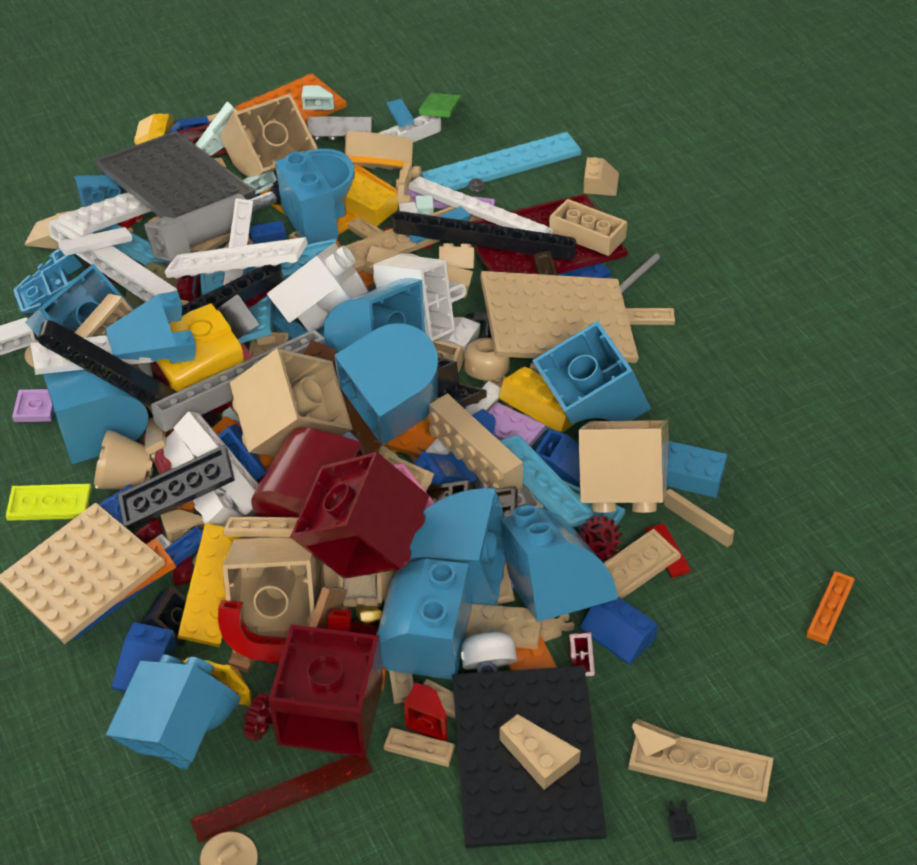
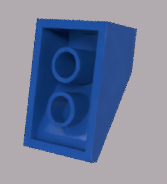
(233, 440)
(142, 644)

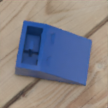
(561, 456)

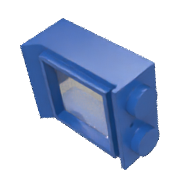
(445, 468)

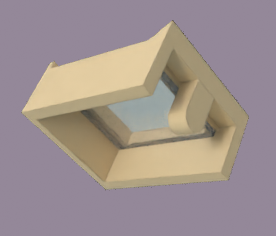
(362, 591)

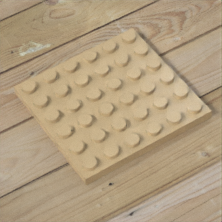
(80, 572)

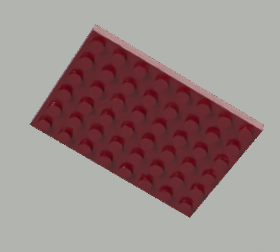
(514, 262)

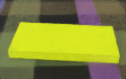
(48, 501)

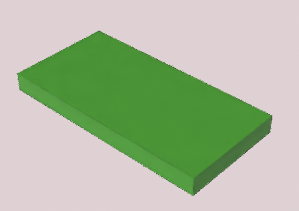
(439, 105)

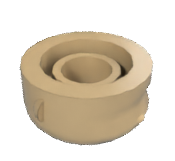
(481, 360)

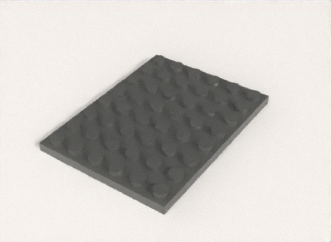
(172, 175)

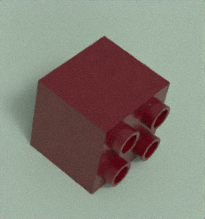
(361, 516)
(327, 690)

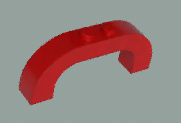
(264, 647)

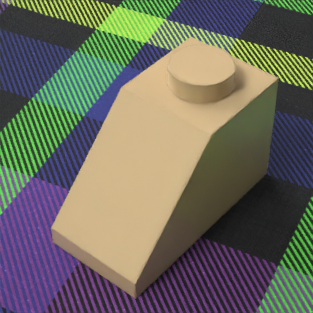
(179, 523)

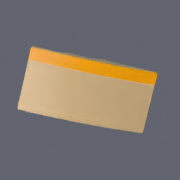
(378, 150)

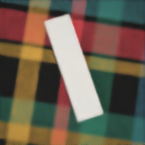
(95, 241)

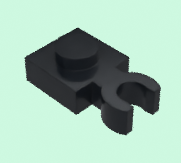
(681, 824)

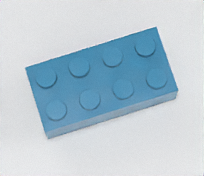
(695, 469)

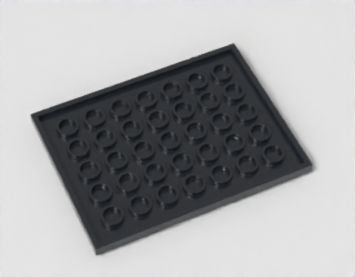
(497, 793)

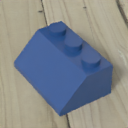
(620, 629)

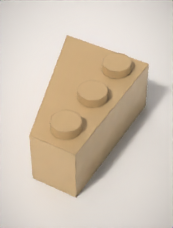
(538, 750)

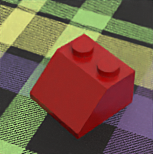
(425, 712)

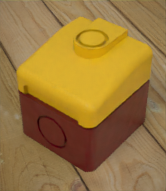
(214, 352)

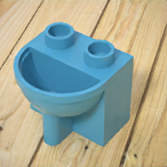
(314, 191)
(171, 709)

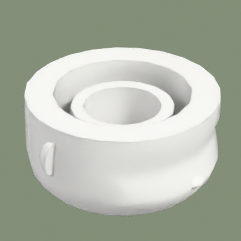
(486, 647)

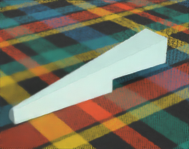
(210, 140)

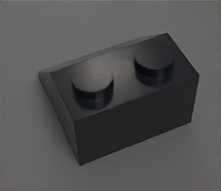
(167, 612)

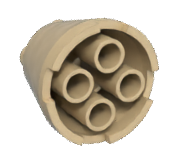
(122, 463)

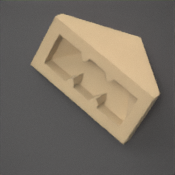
(652, 737)

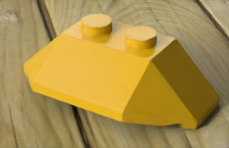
(153, 127)
(233, 679)

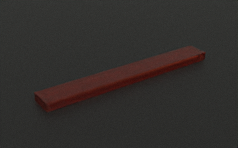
(279, 797)

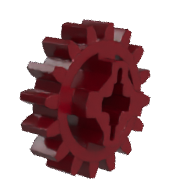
(605, 532)
(258, 718)

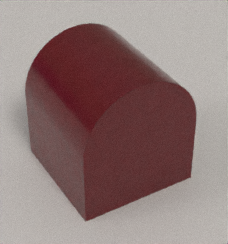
(296, 468)

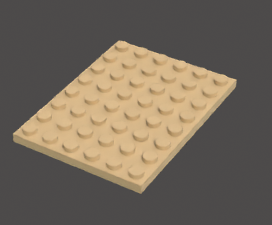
(541, 311)

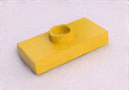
(368, 614)

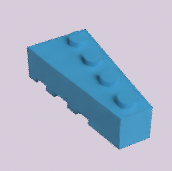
(96, 188)

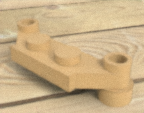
(405, 178)

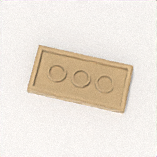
(640, 562)

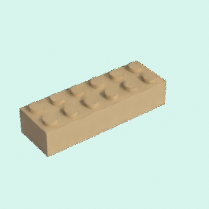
(474, 444)

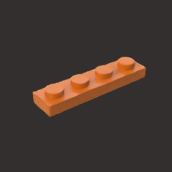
(830, 608)

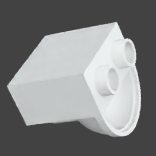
(319, 287)
(437, 290)

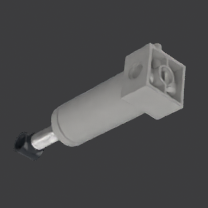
(177, 235)

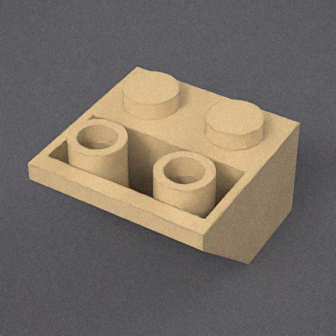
(459, 257)

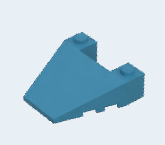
(47, 281)
(148, 334)

